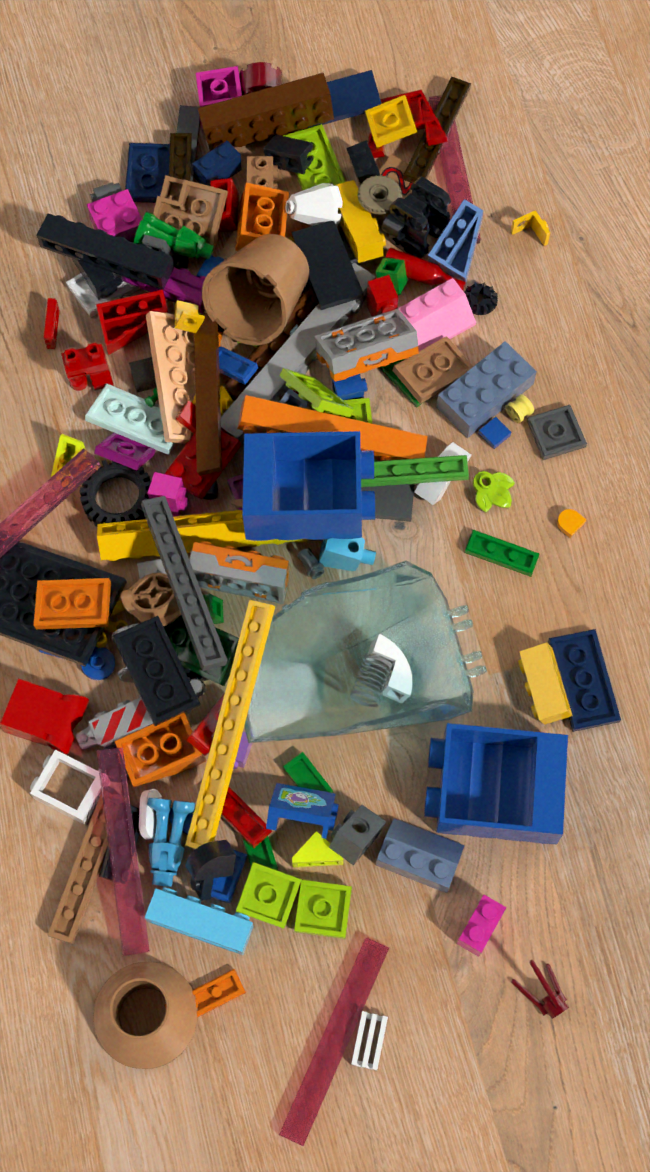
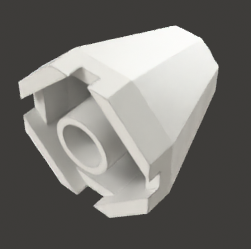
(316, 205)

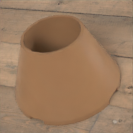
(168, 1039)

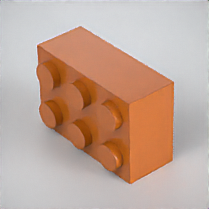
(260, 213)

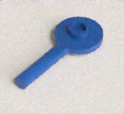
(99, 665)

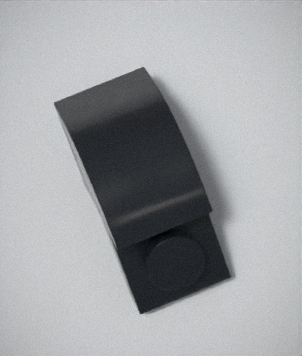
(210, 862)

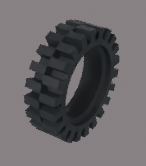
(104, 473)

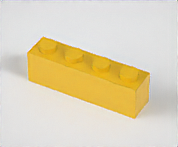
(359, 225)

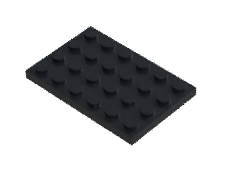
(19, 575)

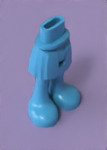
(163, 855)

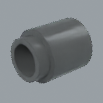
(105, 191)

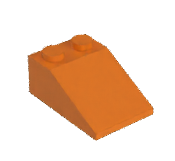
(160, 751)

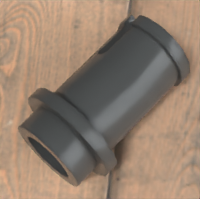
(313, 567)

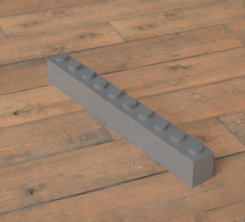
(295, 354)

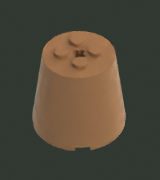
(256, 289)

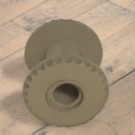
(377, 195)

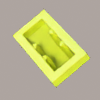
(66, 450)
(316, 853)

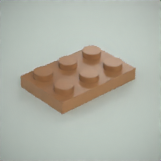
(432, 369)

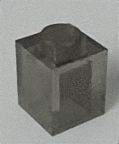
(143, 374)

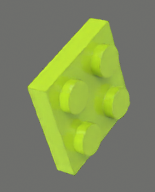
(268, 895)
(323, 909)

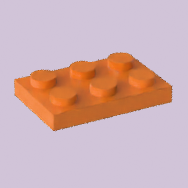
(72, 603)

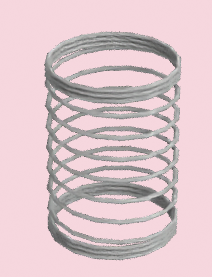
(379, 669)

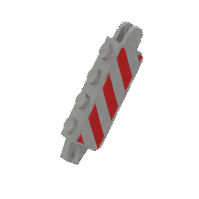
(122, 721)

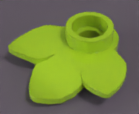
(496, 491)

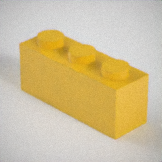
(544, 684)

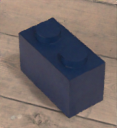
(217, 164)

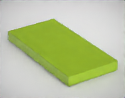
(324, 165)

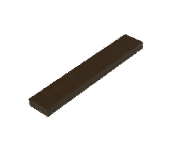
(446, 113)

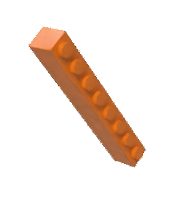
(269, 416)

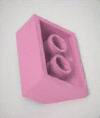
(439, 313)

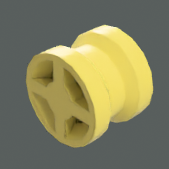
(519, 408)

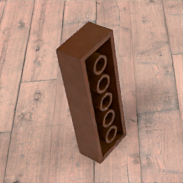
(268, 112)

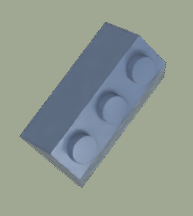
(419, 855)

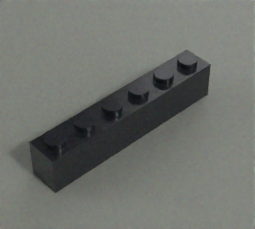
(105, 251)

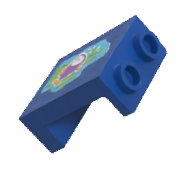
(303, 806)

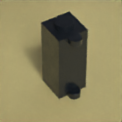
(99, 280)

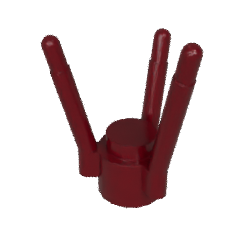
(555, 1000)

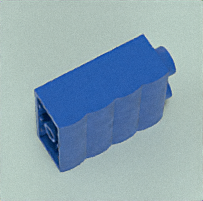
(306, 486)
(498, 783)

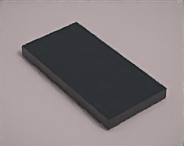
(329, 265)
(156, 670)

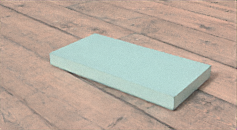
(129, 417)

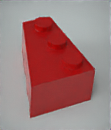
(125, 318)

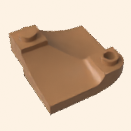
(191, 206)

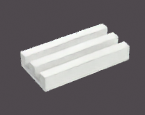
(373, 1017)

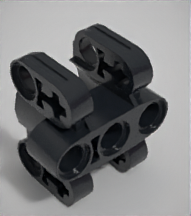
(417, 216)

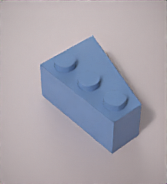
(458, 242)

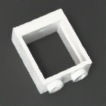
(90, 800)

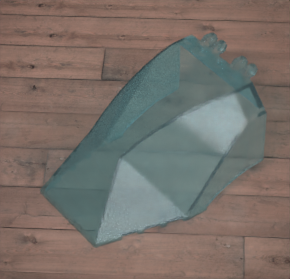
(319, 650)

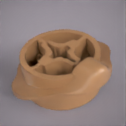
(151, 598)

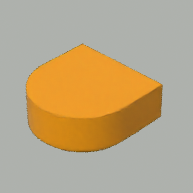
(570, 522)

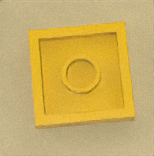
(391, 121)

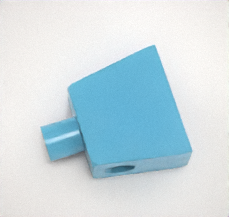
(345, 553)

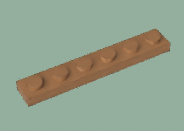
(82, 879)

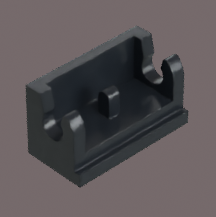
(289, 153)

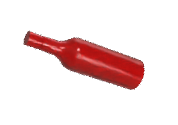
(422, 270)

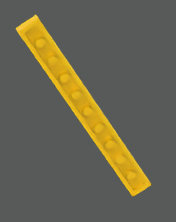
(230, 724)

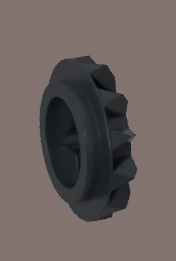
(487, 304)

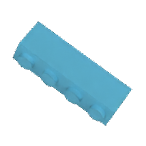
(199, 921)

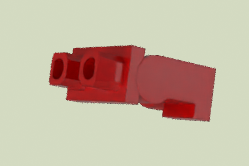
(84, 362)

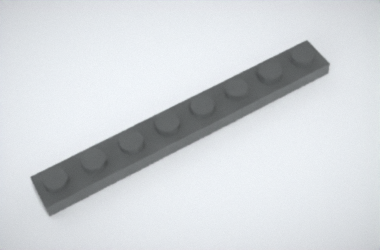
(184, 583)

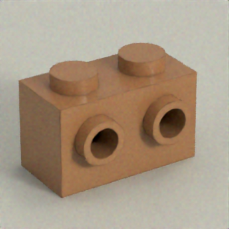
(262, 171)

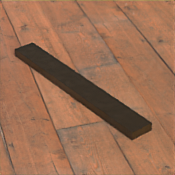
(180, 167)

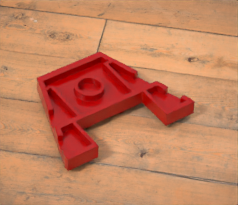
(423, 118)

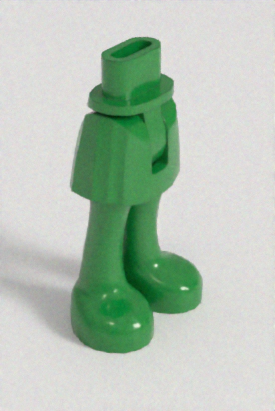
(182, 241)

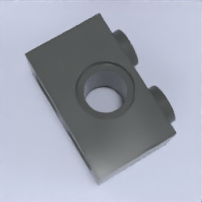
(356, 834)

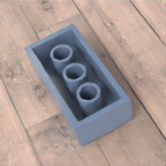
(486, 389)

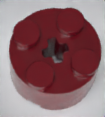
(259, 77)

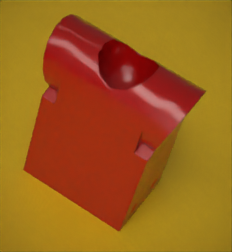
(43, 715)

